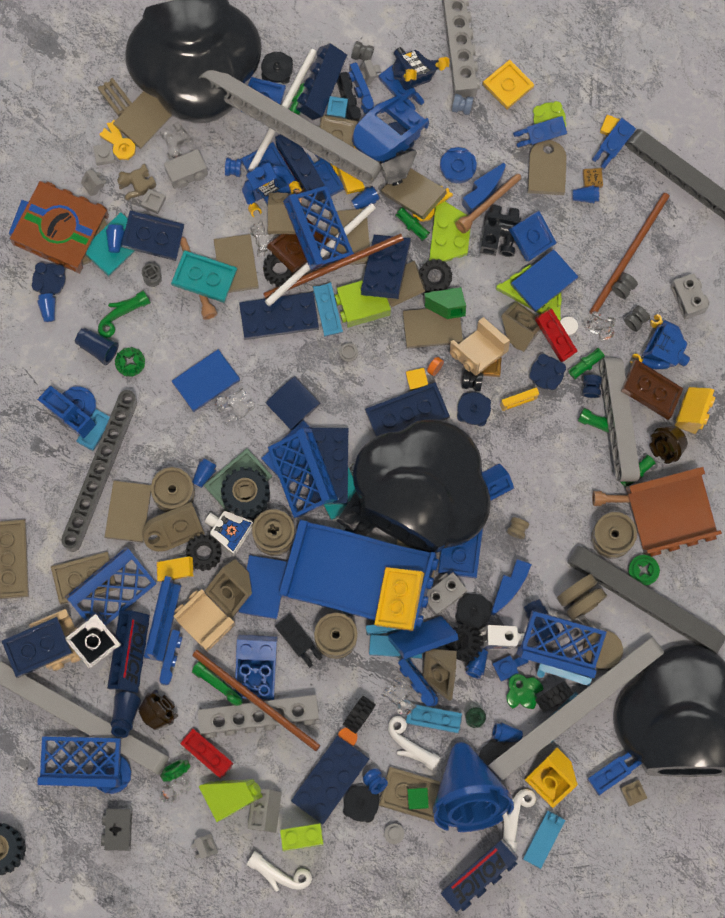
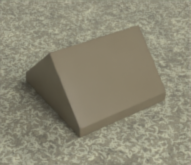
(440, 671)

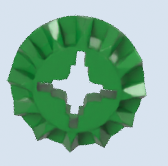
(130, 370)
(653, 569)
(175, 770)

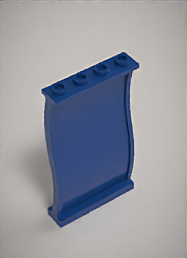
(348, 570)

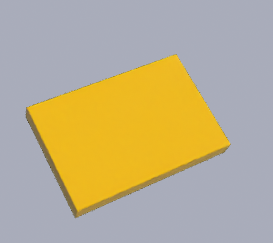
(399, 598)

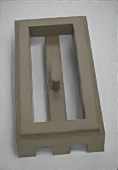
(108, 86)

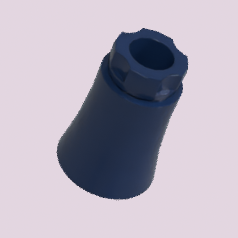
(97, 345)
(539, 622)
(124, 713)

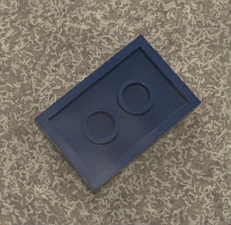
(152, 235)
(36, 647)

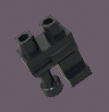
(498, 226)

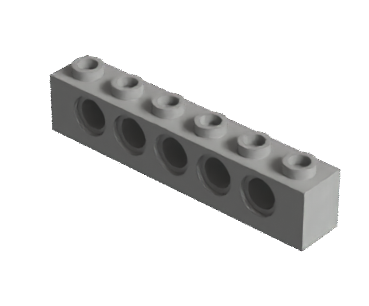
(462, 86)
(207, 716)

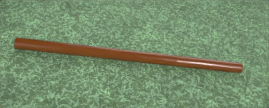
(630, 252)
(343, 262)
(256, 700)

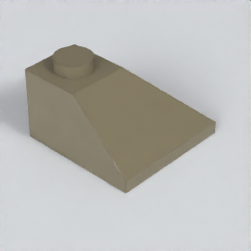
(277, 215)
(520, 326)
(230, 588)

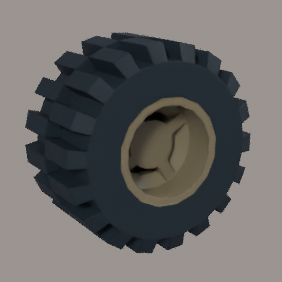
(245, 492)
(10, 848)

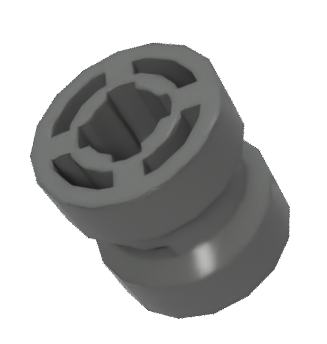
(362, 52)
(154, 278)
(624, 286)
(637, 318)

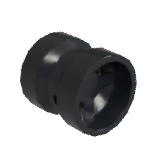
(472, 381)

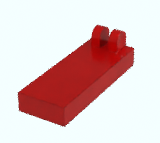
(556, 335)
(207, 753)

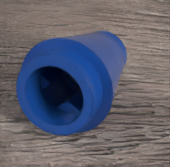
(587, 194)
(366, 197)
(114, 238)
(47, 306)
(204, 472)
(477, 667)
(506, 733)

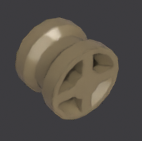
(518, 528)

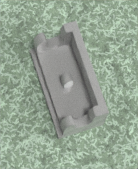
(265, 811)

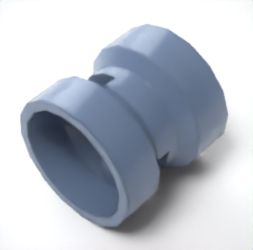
(461, 104)

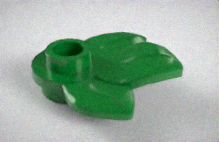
(525, 693)

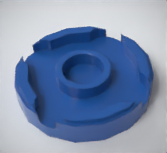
(458, 165)
(82, 399)
(125, 774)

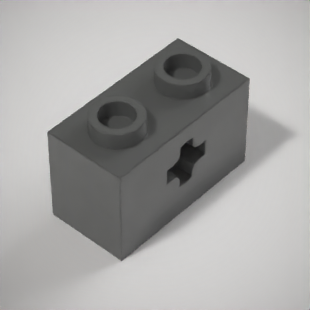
(122, 841)

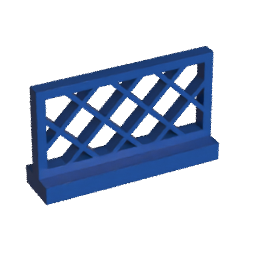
(303, 228)
(317, 470)
(104, 573)
(162, 620)
(561, 661)
(84, 779)

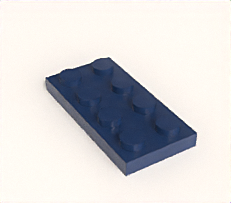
(386, 269)
(284, 316)
(407, 408)
(334, 451)
(330, 780)

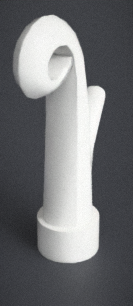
(412, 750)
(511, 820)
(274, 875)

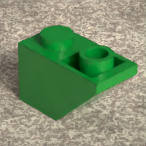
(446, 303)

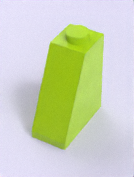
(229, 796)

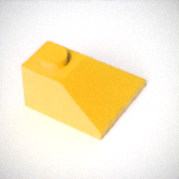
(553, 778)

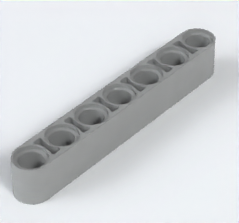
(619, 420)

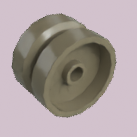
(173, 479)
(273, 521)
(612, 546)
(581, 596)
(335, 624)

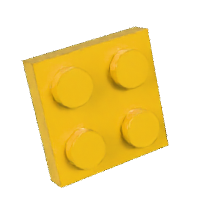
(508, 84)

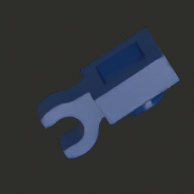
(507, 667)

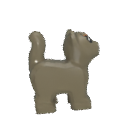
(138, 180)

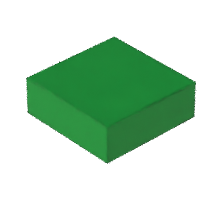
(418, 798)

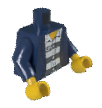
(414, 69)

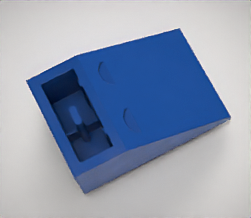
(256, 664)

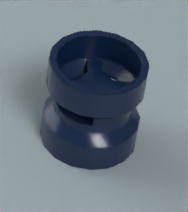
(592, 386)

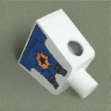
(229, 530)
(495, 638)

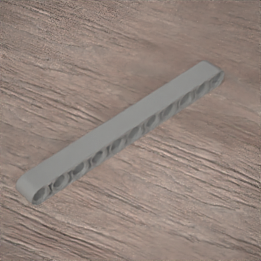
(295, 127)
(576, 709)
(80, 718)

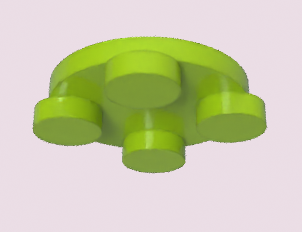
(548, 111)

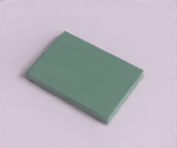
(245, 459)

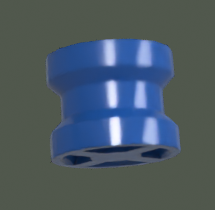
(233, 167)
(375, 781)

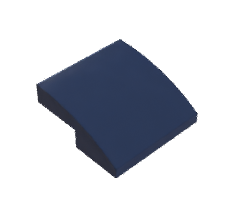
(292, 403)

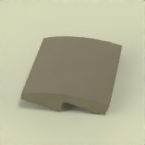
(411, 285)

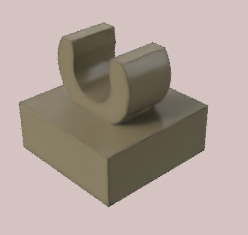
(633, 793)

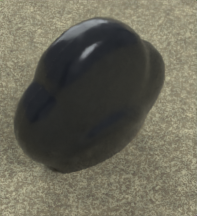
(181, 43)
(423, 485)
(676, 714)

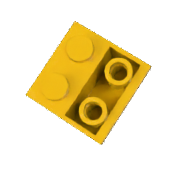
(694, 409)

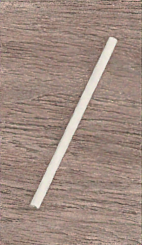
(291, 93)
(305, 268)

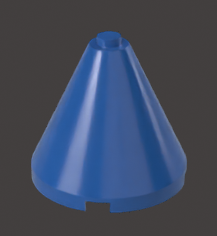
(470, 793)

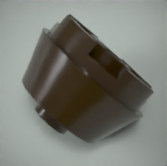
(668, 443)
(157, 711)

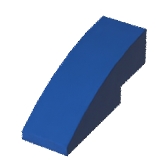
(483, 188)
(67, 412)
(510, 585)

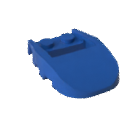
(378, 139)

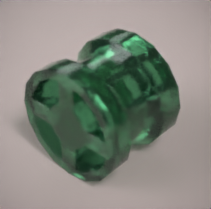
(473, 720)

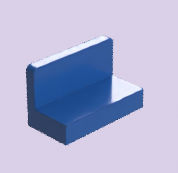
(497, 481)

